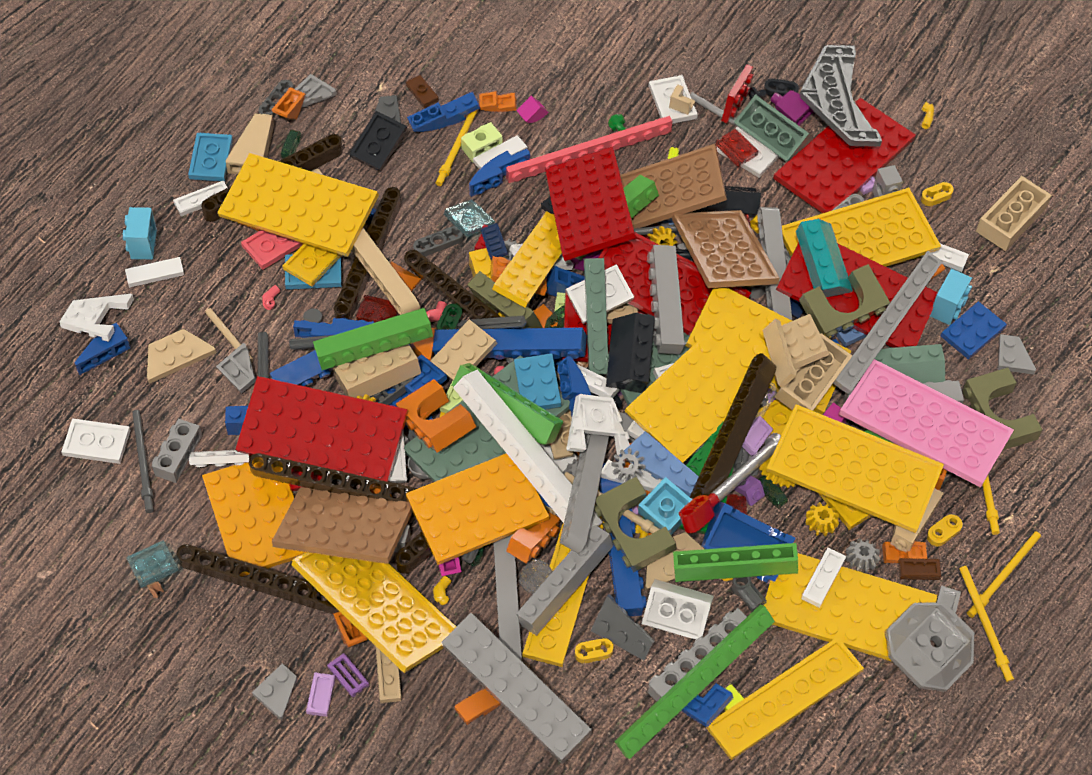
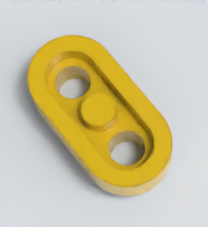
(946, 530)

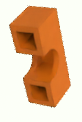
(528, 542)

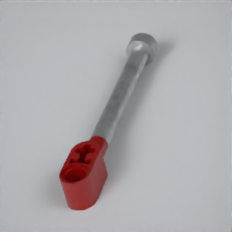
(700, 509)

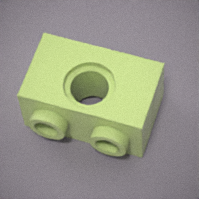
(480, 140)

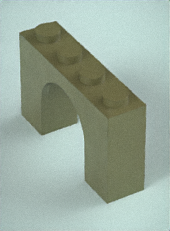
(482, 286)
(829, 321)
(993, 385)
(636, 551)

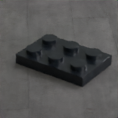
(378, 141)

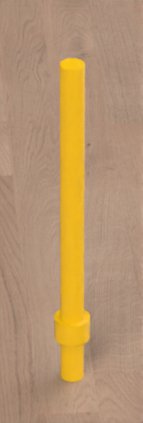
(446, 168)
(991, 513)
(1005, 572)
(1001, 659)

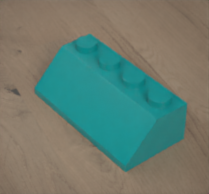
(823, 257)

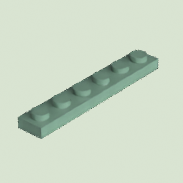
(596, 315)

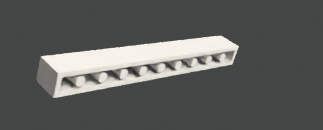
(517, 442)

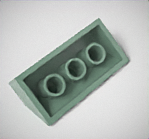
(772, 129)
(918, 362)

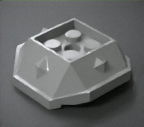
(915, 656)

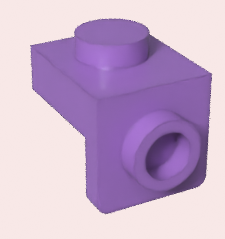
(751, 490)

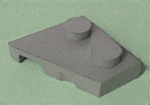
(315, 90)
(1014, 355)
(238, 369)
(276, 691)

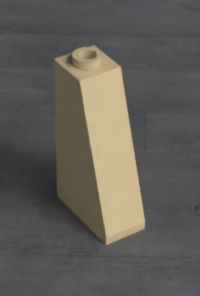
(254, 140)
(903, 538)

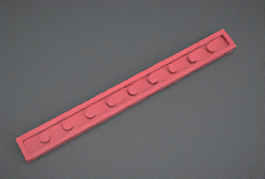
(617, 140)

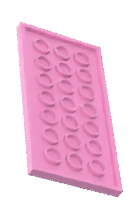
(926, 422)

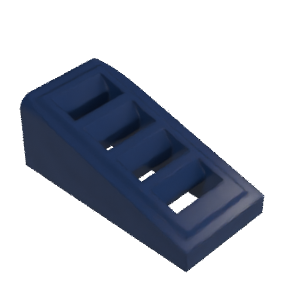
(494, 240)

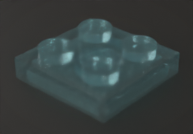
(468, 217)
(152, 564)

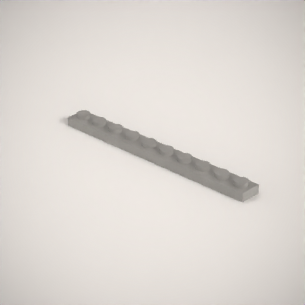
(887, 322)

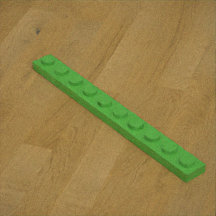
(694, 682)

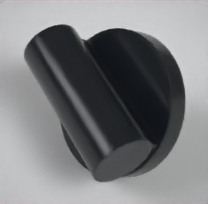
(753, 91)

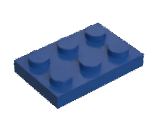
(973, 330)

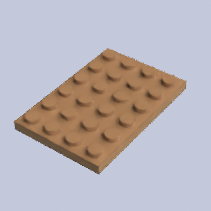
(682, 185)
(725, 249)
(343, 525)

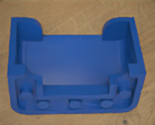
(736, 529)

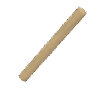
(224, 330)

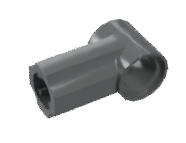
(748, 592)

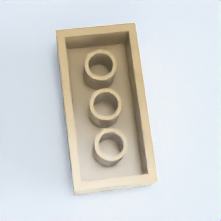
(1013, 213)
(377, 371)
(814, 378)

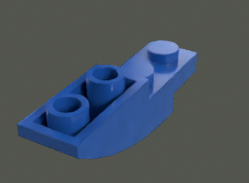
(445, 115)
(493, 171)
(312, 329)
(571, 381)

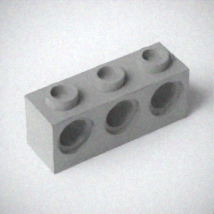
(179, 458)

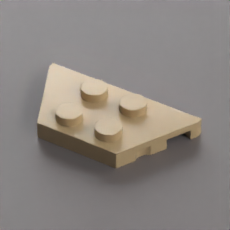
(175, 353)
(664, 567)

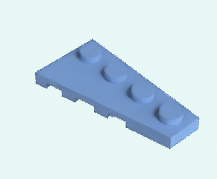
(663, 463)

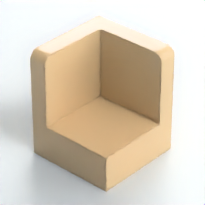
(679, 102)

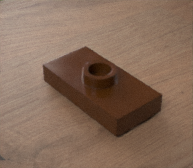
(422, 91)
(919, 569)

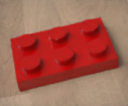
(736, 95)

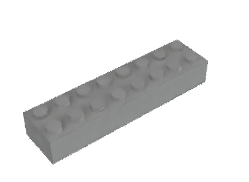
(516, 688)

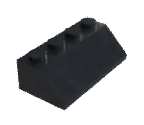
(738, 198)
(630, 352)

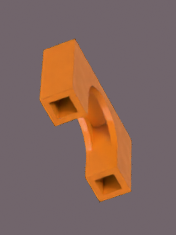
(440, 431)

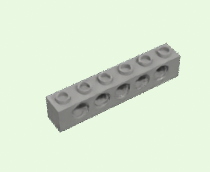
(688, 659)

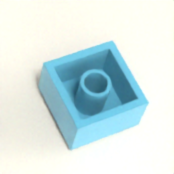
(140, 233)
(951, 297)
(663, 505)

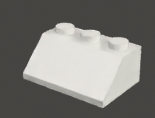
(677, 609)

